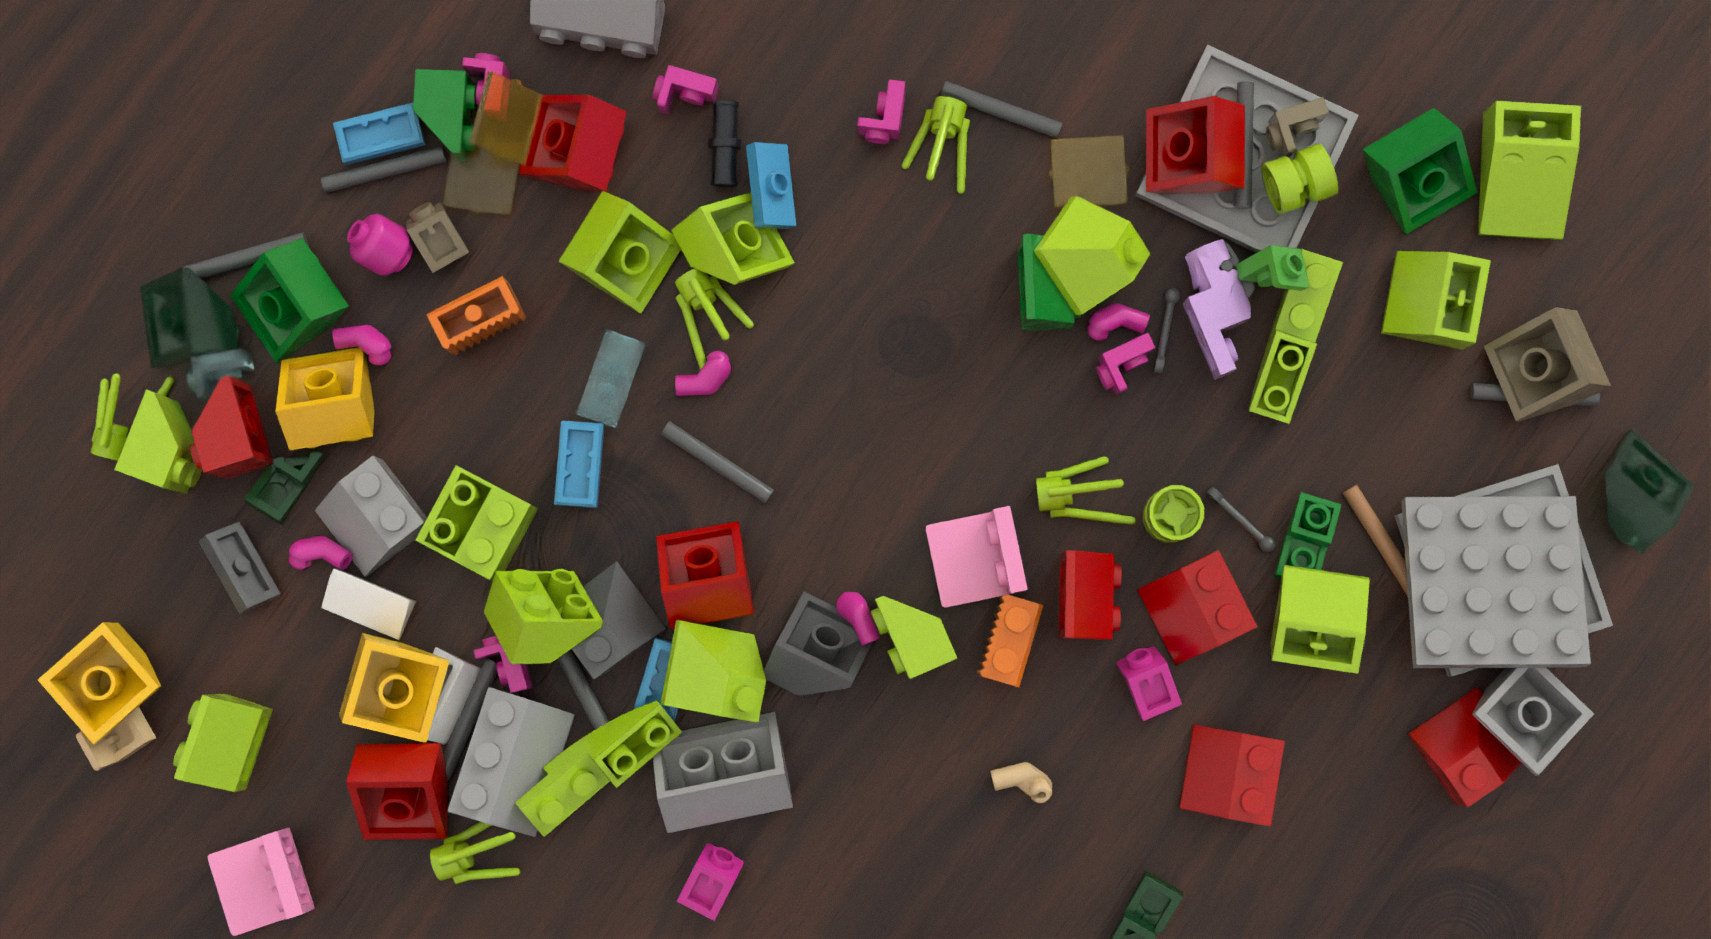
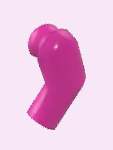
(1113, 317)
(708, 379)
(318, 547)
(855, 610)

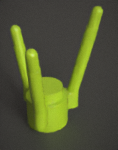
(946, 121)
(698, 291)
(110, 437)
(1056, 493)
(456, 857)

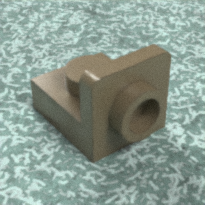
(1300, 119)
(435, 235)

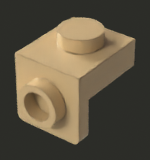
(119, 743)

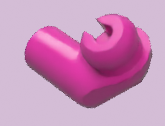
(367, 339)

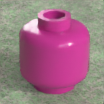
(379, 244)

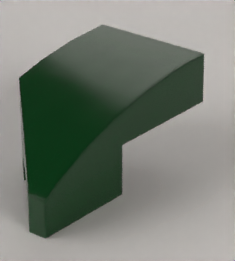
(283, 485)
(1147, 909)

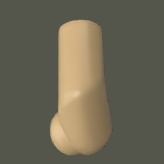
(1025, 777)

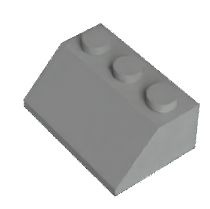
(599, 24)
(507, 759)
(722, 773)

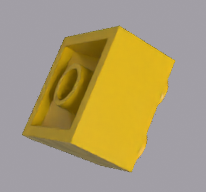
(325, 399)
(101, 680)
(393, 688)

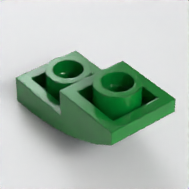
(1308, 533)

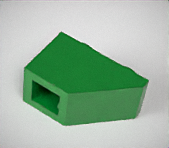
(444, 105)

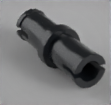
(724, 143)

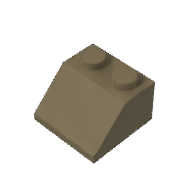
(1546, 364)

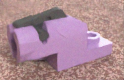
(1219, 305)

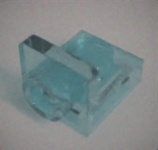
(218, 365)

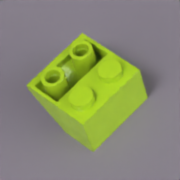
(1436, 298)
(476, 523)
(539, 614)
(1320, 619)
(916, 635)
(222, 742)

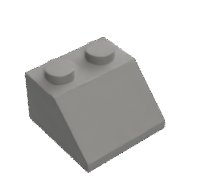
(371, 514)
(1531, 714)

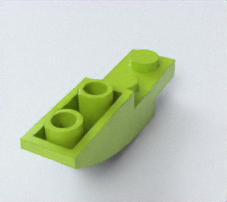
(1293, 340)
(589, 764)

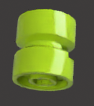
(1302, 178)
(1173, 514)

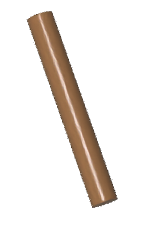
(1378, 534)

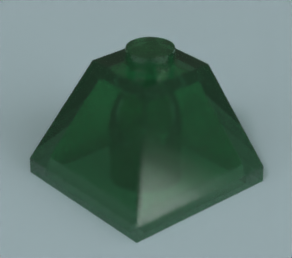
(185, 319)
(1643, 493)

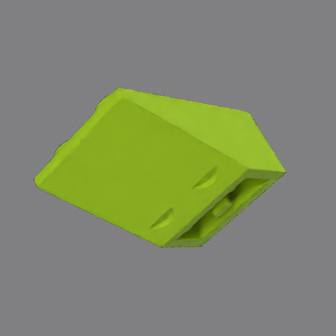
(1527, 169)

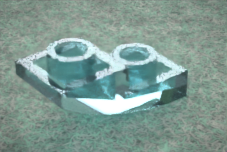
(611, 378)

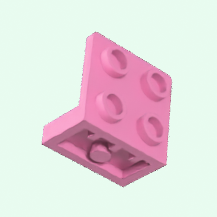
(976, 557)
(260, 882)

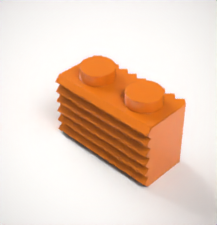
(476, 316)
(1010, 640)

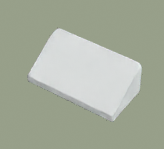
(367, 603)
(453, 696)

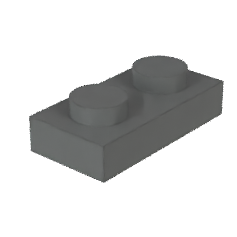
(239, 567)

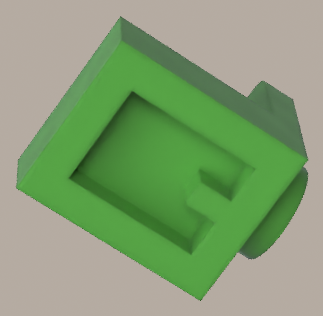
(1275, 267)

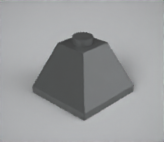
(626, 625)
(815, 650)

